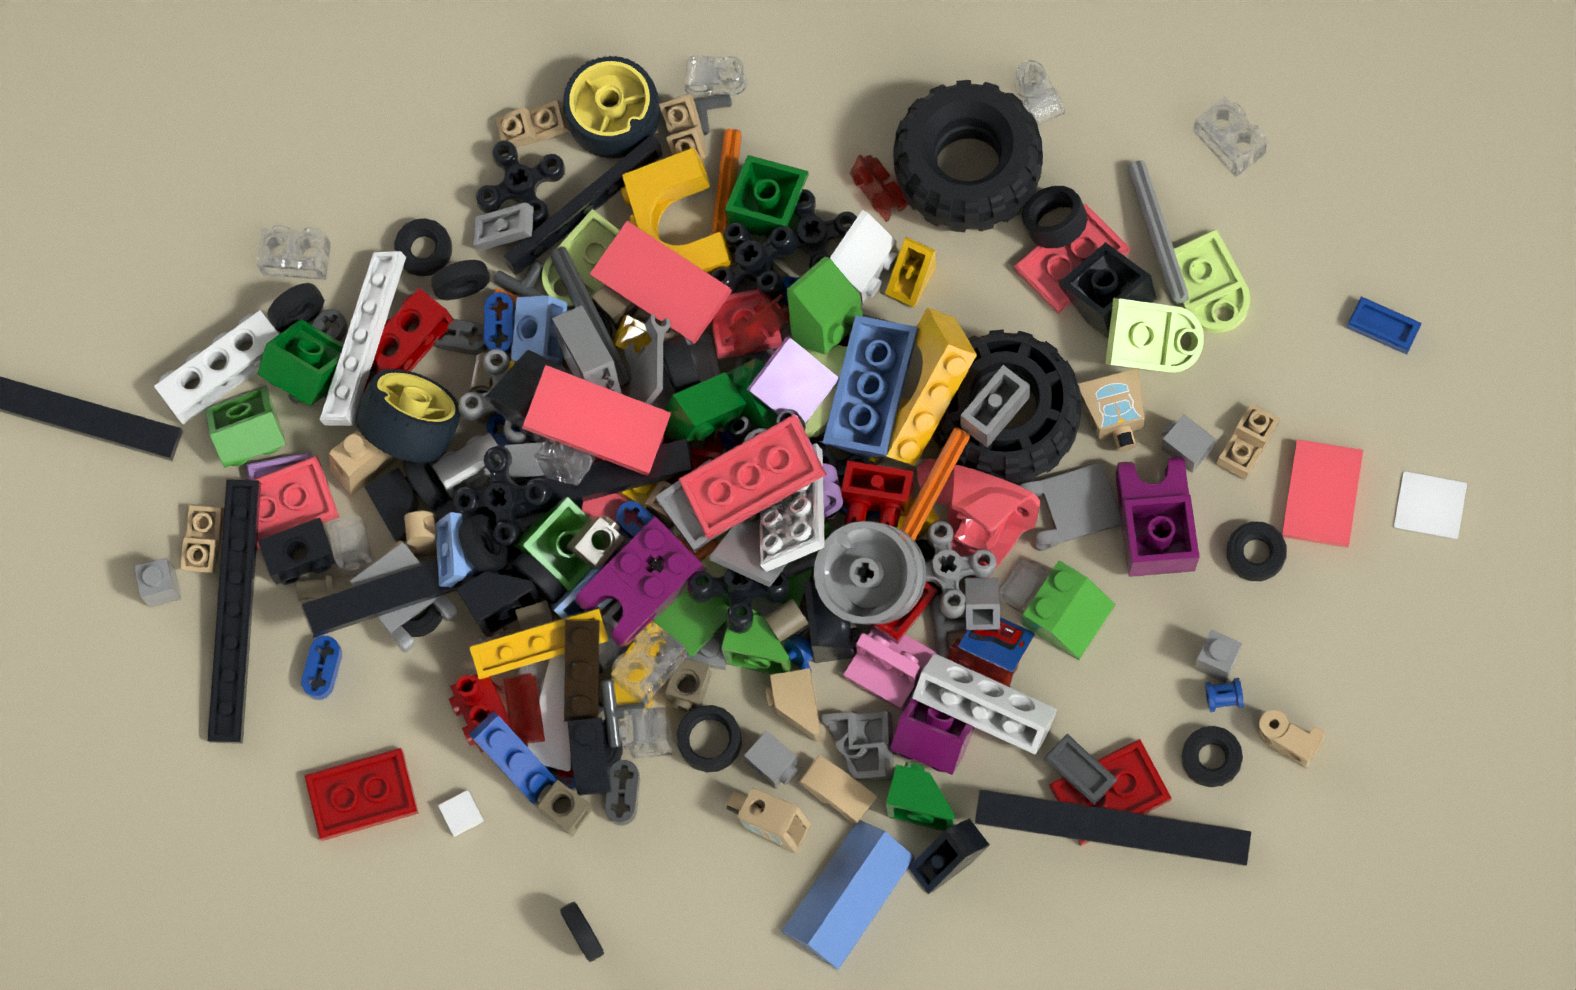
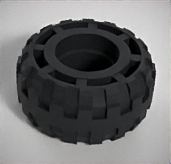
(965, 113)
(1044, 439)

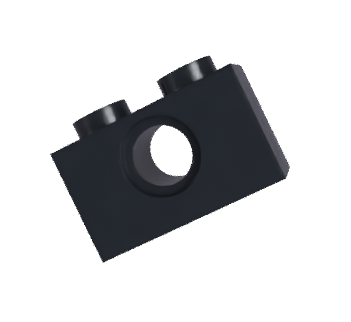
(280, 547)

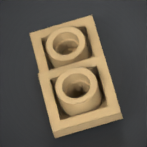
(533, 125)
(683, 125)
(1248, 441)
(203, 539)
(837, 788)

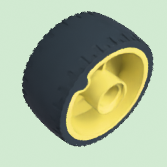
(615, 129)
(408, 415)

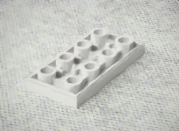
(793, 525)

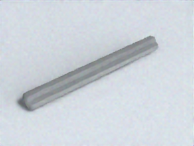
(1158, 232)

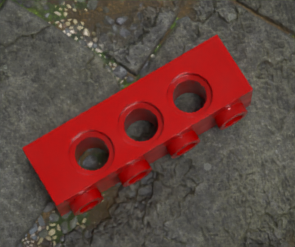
(414, 344)

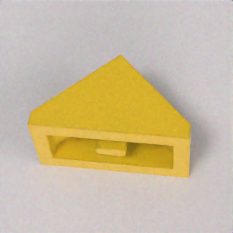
(911, 272)

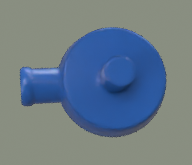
(799, 651)

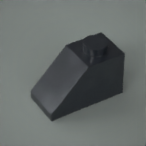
(394, 499)
(589, 756)
(949, 855)

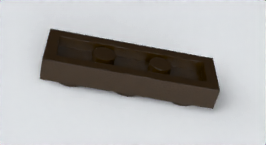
(581, 669)

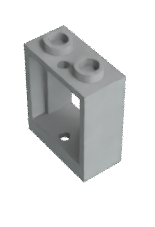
(584, 349)

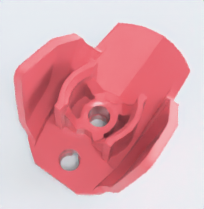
(983, 510)

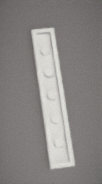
(362, 338)

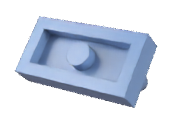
(451, 559)

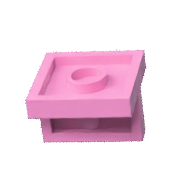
(888, 668)

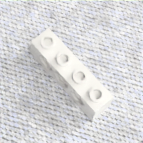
(216, 383)
(984, 703)

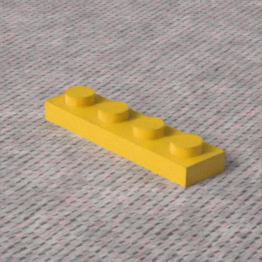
(527, 646)

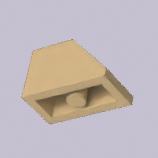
(795, 701)

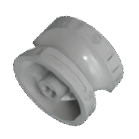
(847, 561)

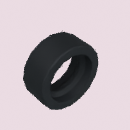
(1059, 234)
(679, 364)
(698, 715)

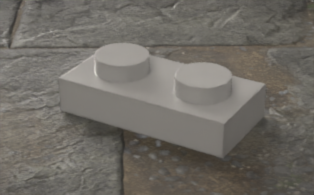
(503, 226)

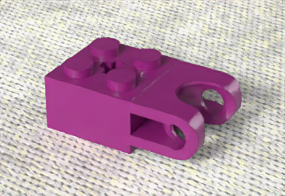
(1160, 510)
(640, 591)

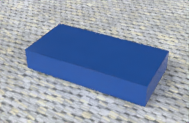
(1384, 325)

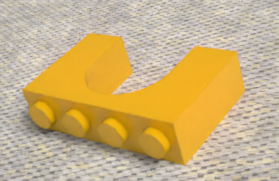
(658, 186)
(945, 363)

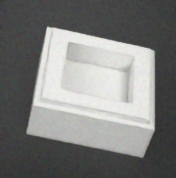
(461, 813)

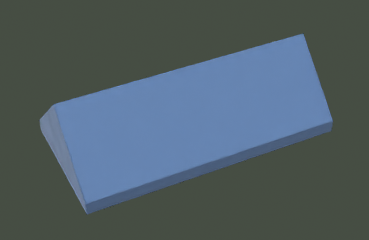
(870, 386)
(848, 893)

